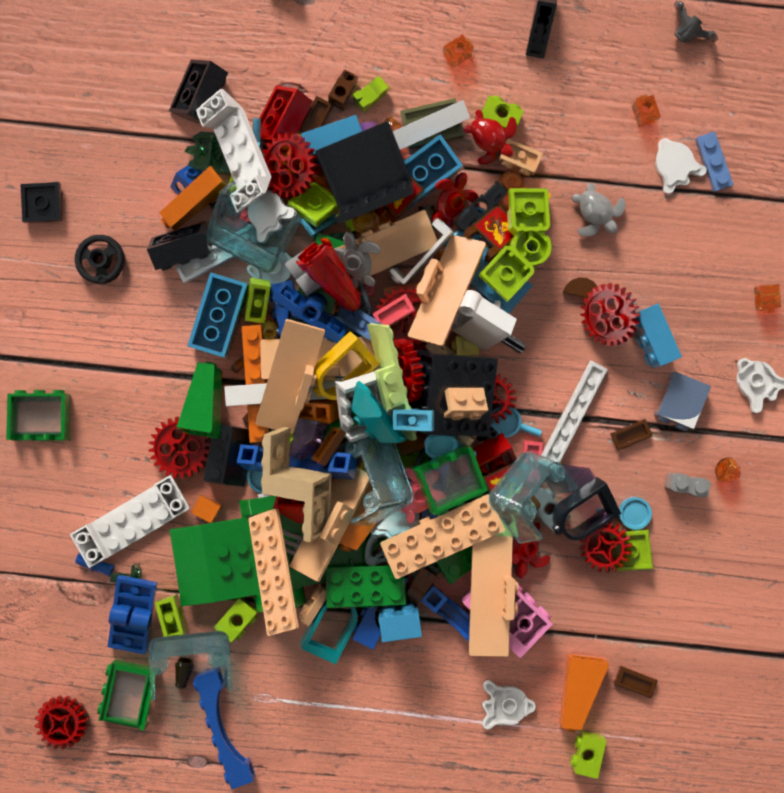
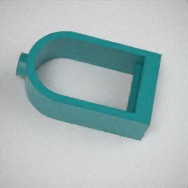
(322, 650)

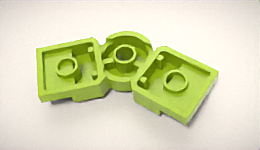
(527, 222)

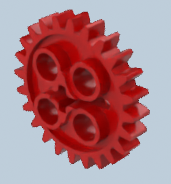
(298, 153)
(414, 298)
(625, 311)
(411, 369)
(193, 458)

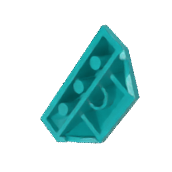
(374, 416)

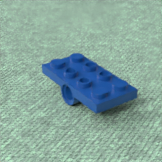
(311, 311)
(131, 614)

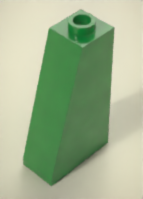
(203, 402)

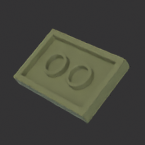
(413, 114)

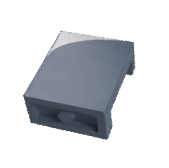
(682, 401)

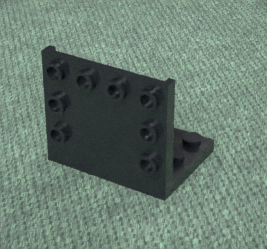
(365, 171)
(455, 371)

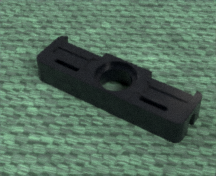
(491, 199)

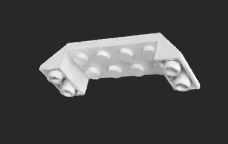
(238, 146)
(130, 521)

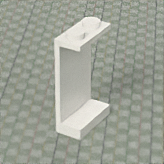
(400, 278)

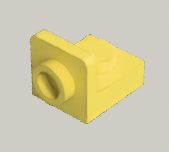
(464, 347)

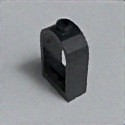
(577, 498)

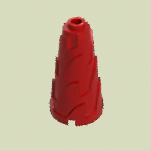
(328, 271)

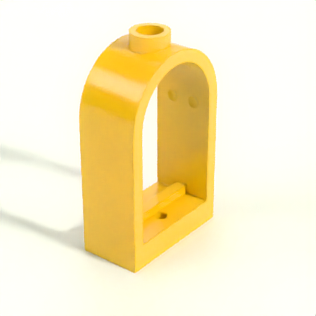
(347, 343)

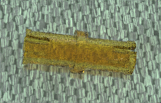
(269, 329)

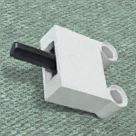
(485, 323)

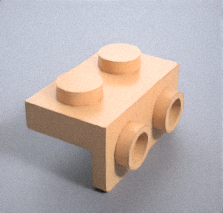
(524, 158)
(465, 403)
(314, 604)

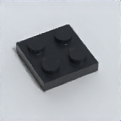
(41, 202)

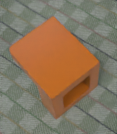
(206, 508)

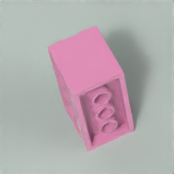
(523, 635)

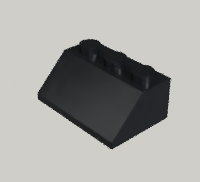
(197, 86)
(179, 246)
(223, 456)

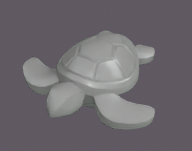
(597, 211)
(357, 259)

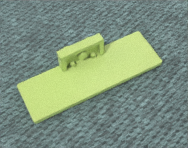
(389, 374)

